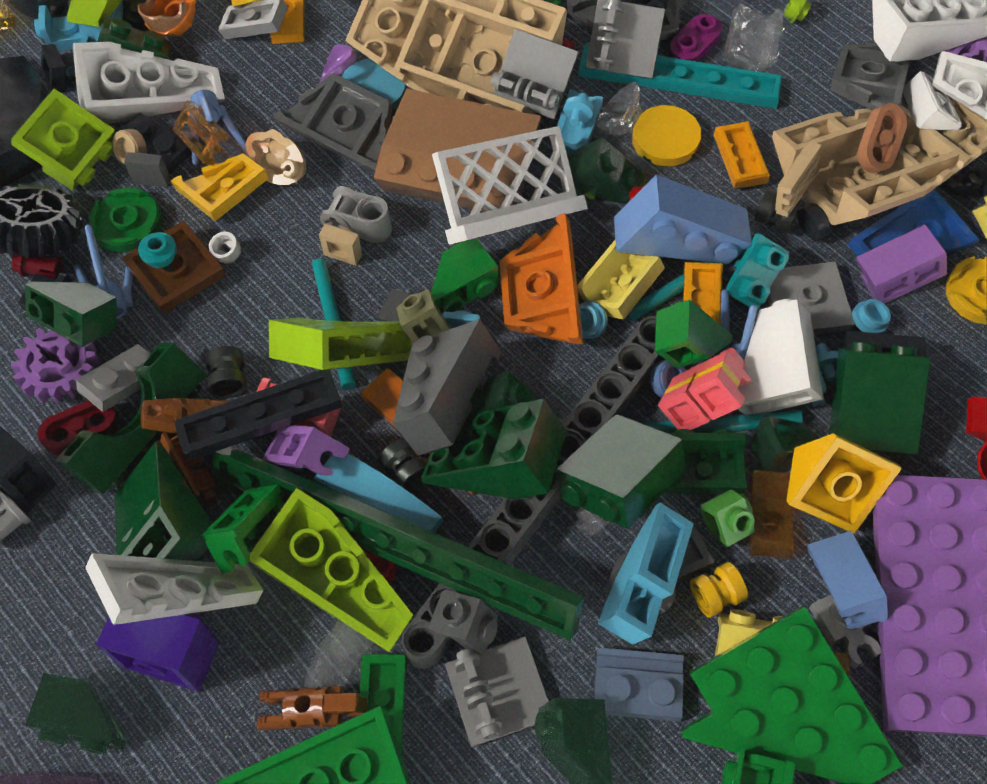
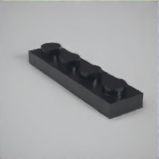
(257, 414)

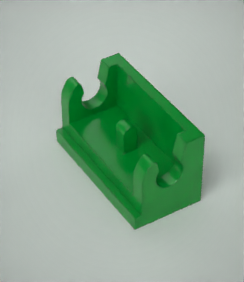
(242, 526)

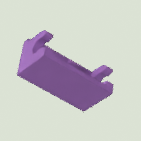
(902, 264)
(302, 447)

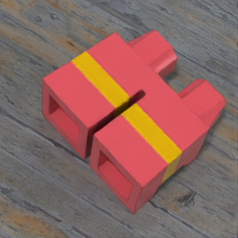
(705, 391)

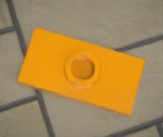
(293, 24)
(741, 155)
(704, 287)

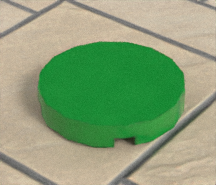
(124, 219)

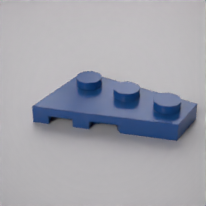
(929, 210)

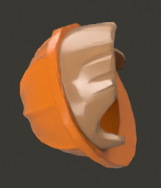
(168, 16)

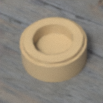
(128, 141)

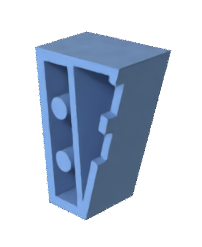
(681, 224)

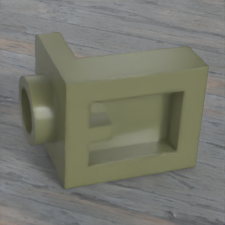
(421, 316)

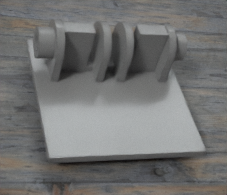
(625, 38)
(534, 73)
(496, 690)

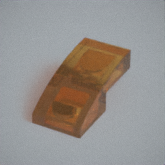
(772, 515)

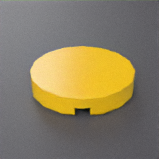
(666, 135)
(968, 289)

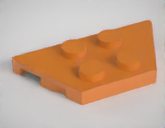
(542, 286)

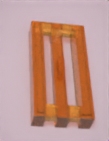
(217, 133)

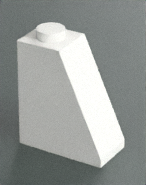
(781, 360)

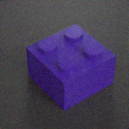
(164, 648)

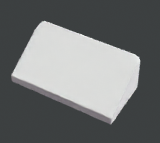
(929, 105)

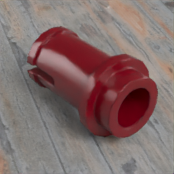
(35, 265)

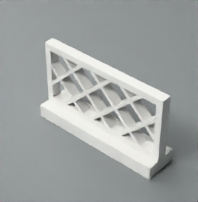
(507, 216)

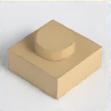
(340, 244)

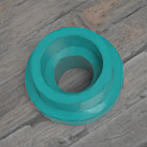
(157, 257)

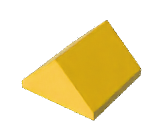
(838, 480)

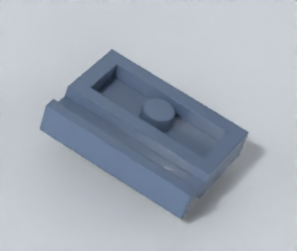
(640, 684)

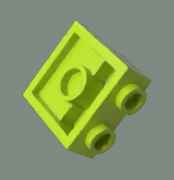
(65, 140)

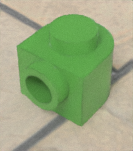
(728, 517)

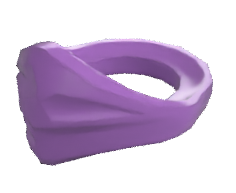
(339, 60)

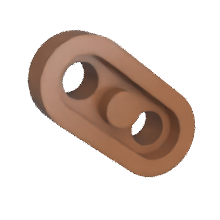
(879, 143)

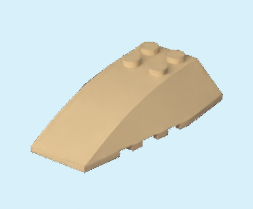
(451, 44)
(852, 193)

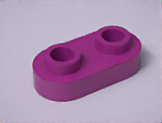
(696, 38)

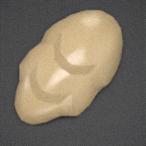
(278, 156)

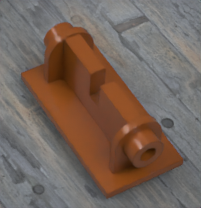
(199, 481)

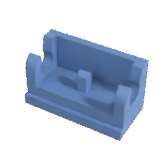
(850, 580)

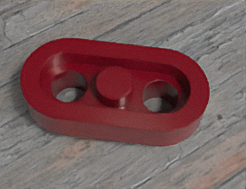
(72, 422)

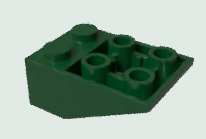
(501, 452)
(159, 512)

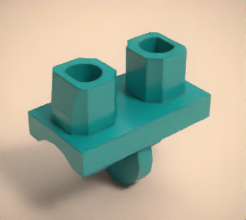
(757, 271)

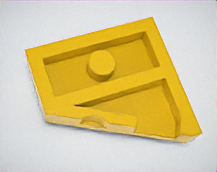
(222, 185)

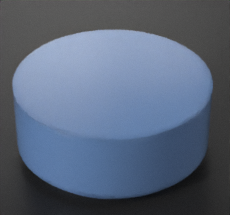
(662, 375)

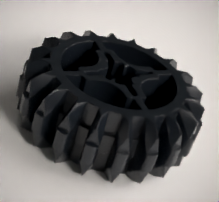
(37, 221)

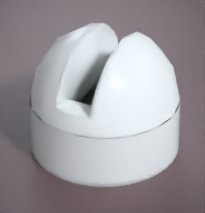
(230, 242)

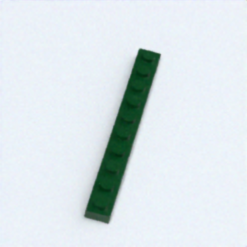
(416, 548)

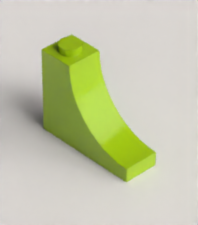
(337, 343)

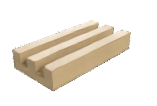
(797, 179)

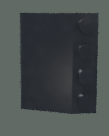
(19, 97)

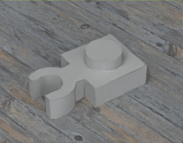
(833, 627)

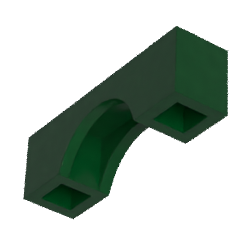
(101, 459)

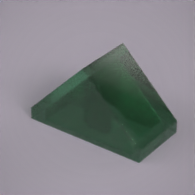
(776, 441)

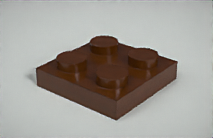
(186, 276)

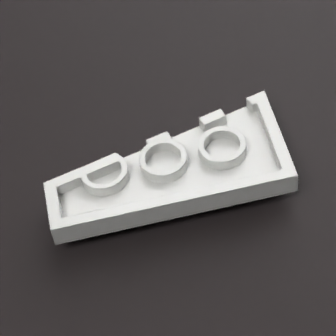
(161, 588)

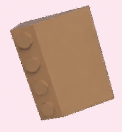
(439, 123)

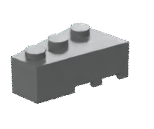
(440, 383)

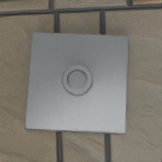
(819, 291)

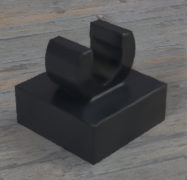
(57, 68)

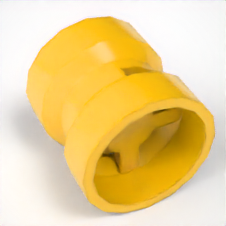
(718, 590)

